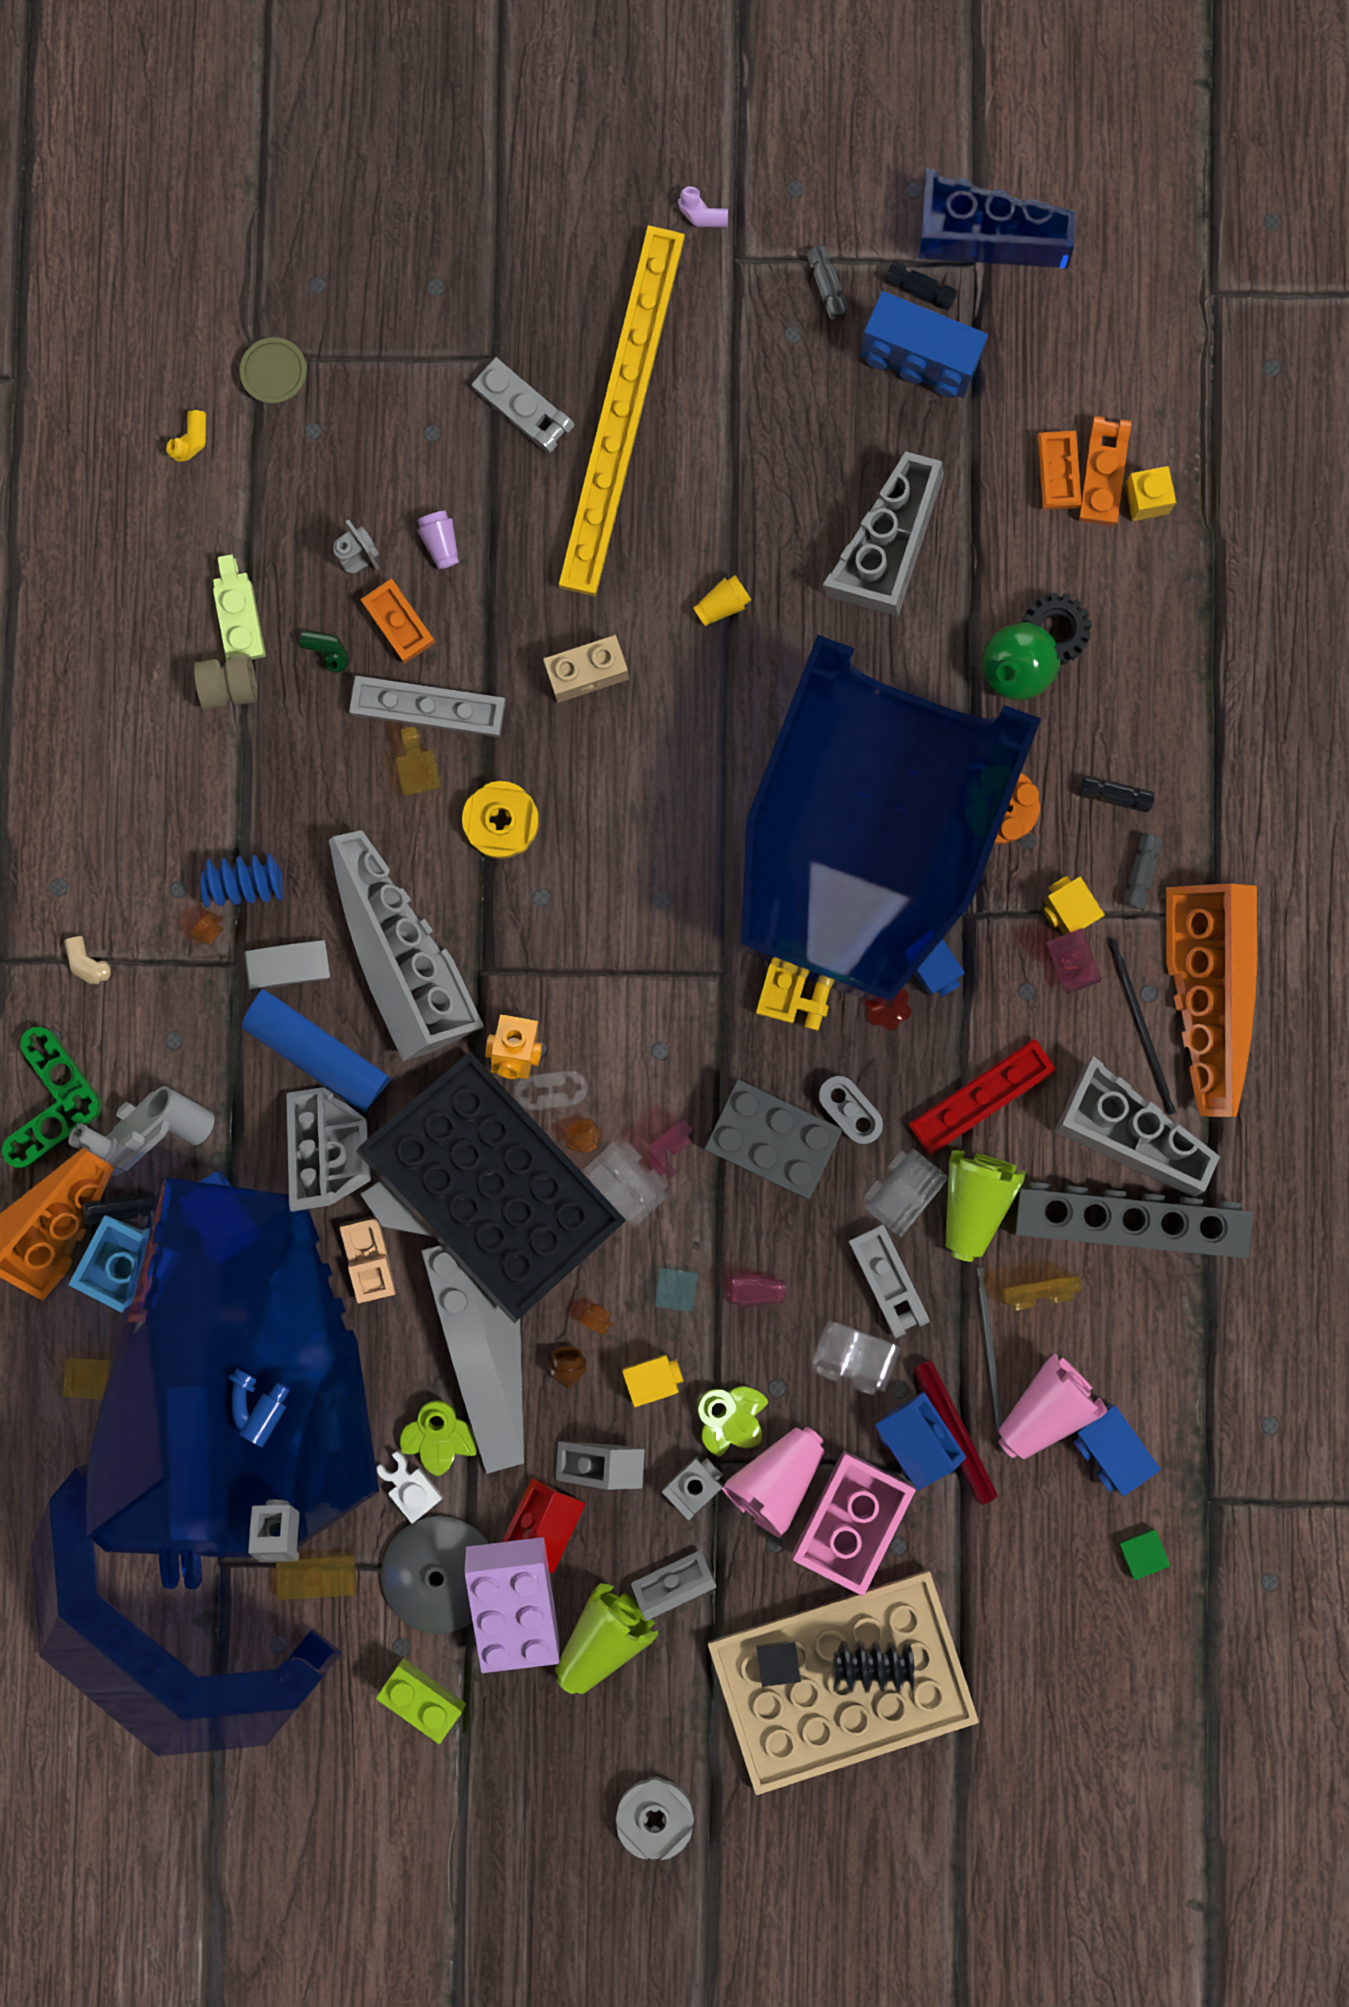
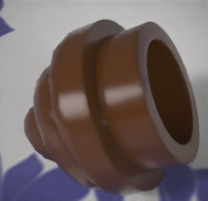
(567, 1365)

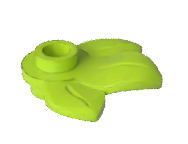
(736, 1421)
(438, 1443)

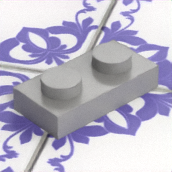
(673, 1585)

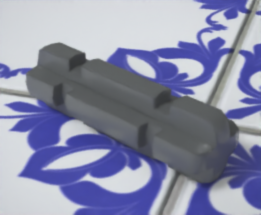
(828, 282)
(1142, 872)

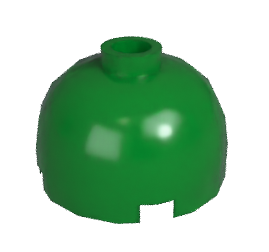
(1020, 661)

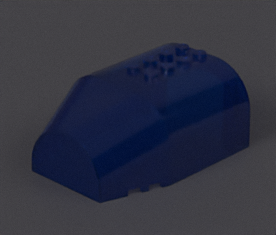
(872, 826)

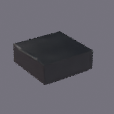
(778, 1663)

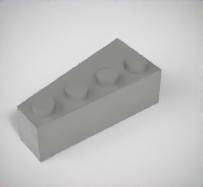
(884, 551)
(1130, 1130)

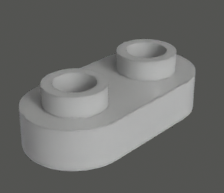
(850, 1110)

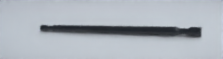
(1142, 1026)

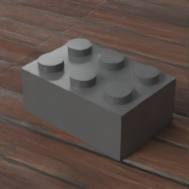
(773, 1139)

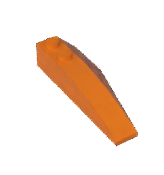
(1215, 976)

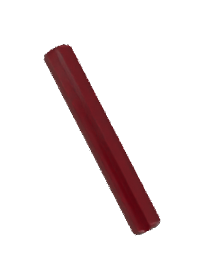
(940, 1399)

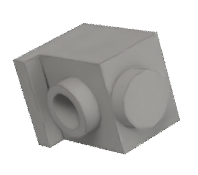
(677, 1490)
(263, 1525)

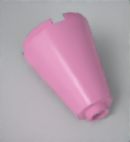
(1049, 1410)
(777, 1480)

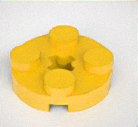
(486, 803)

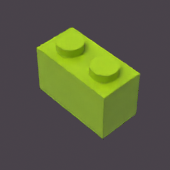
(421, 1701)

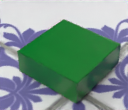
(1144, 1554)

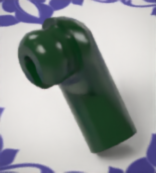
(329, 648)

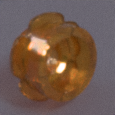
(206, 928)
(582, 1135)
(596, 1319)

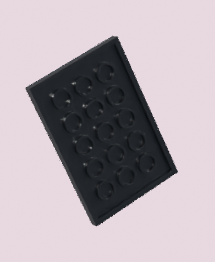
(491, 1186)

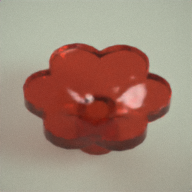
(889, 1018)

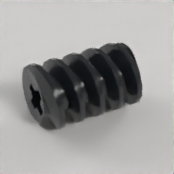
(873, 1666)

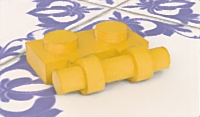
(782, 998)

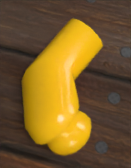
(193, 441)

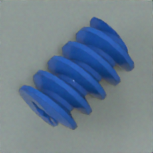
(241, 881)

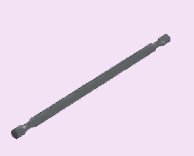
(990, 1353)

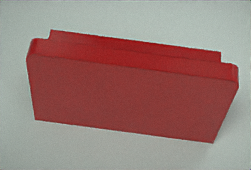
(547, 1515)

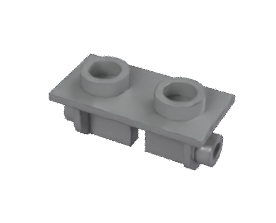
(355, 549)

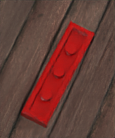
(982, 1097)

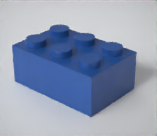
(922, 345)

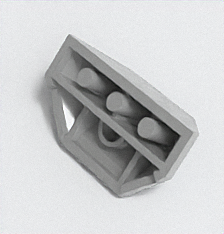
(323, 1149)

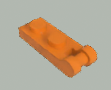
(1104, 472)

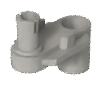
(144, 1127)

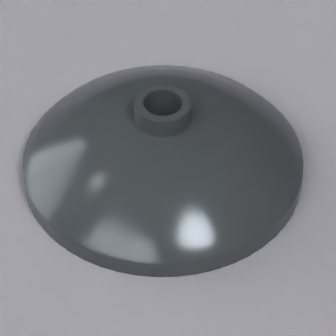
(415, 1553)

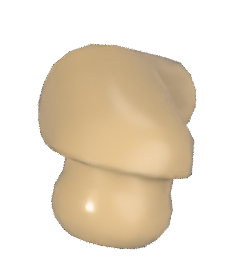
(83, 966)

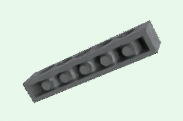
(1230, 1240)

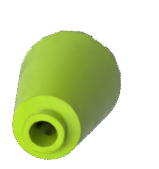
(977, 1201)
(603, 1640)

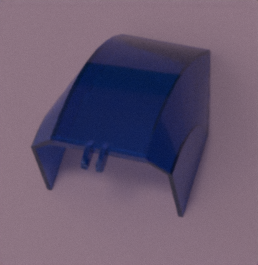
(217, 1289)

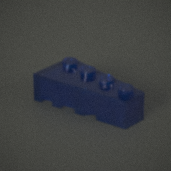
(991, 227)

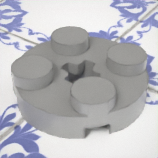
(654, 1842)

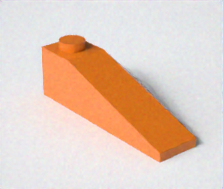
(47, 1222)

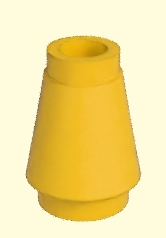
(722, 601)

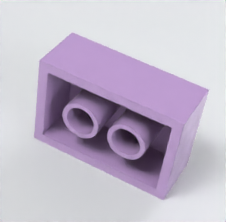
(512, 1605)

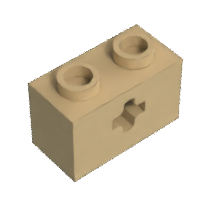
(586, 668)

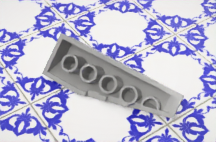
(405, 969)
(485, 1359)

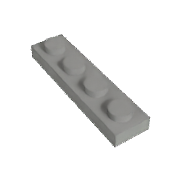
(427, 706)

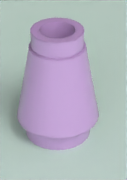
(439, 538)

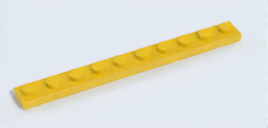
(621, 411)

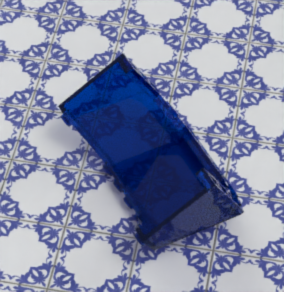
(133, 1673)

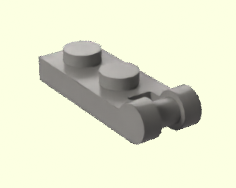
(521, 405)
(888, 1279)

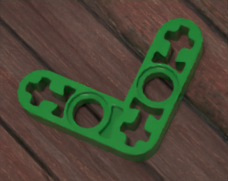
(65, 1096)

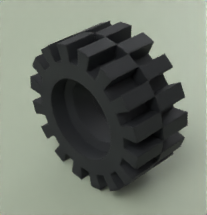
(1074, 616)

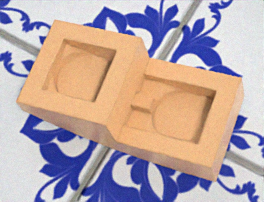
(367, 1259)

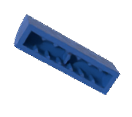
(315, 1051)

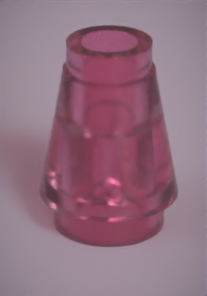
(752, 1289)

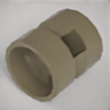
(224, 682)

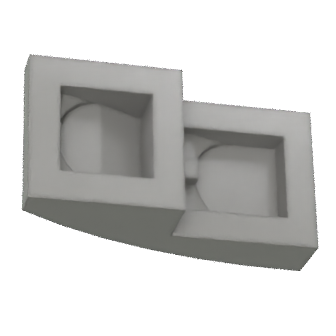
(287, 965)

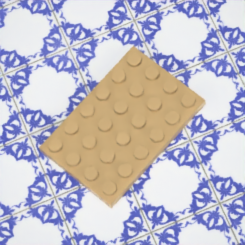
(811, 1730)

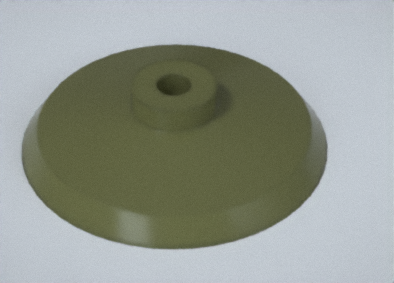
(273, 370)

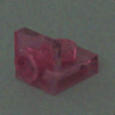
(1074, 961)
(672, 1140)

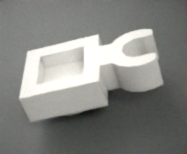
(413, 1491)

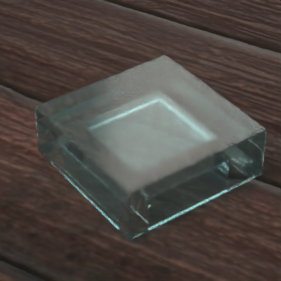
(676, 1289)

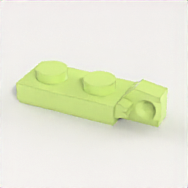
(237, 611)

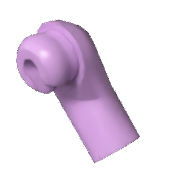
(698, 213)

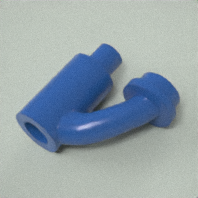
(264, 1416)

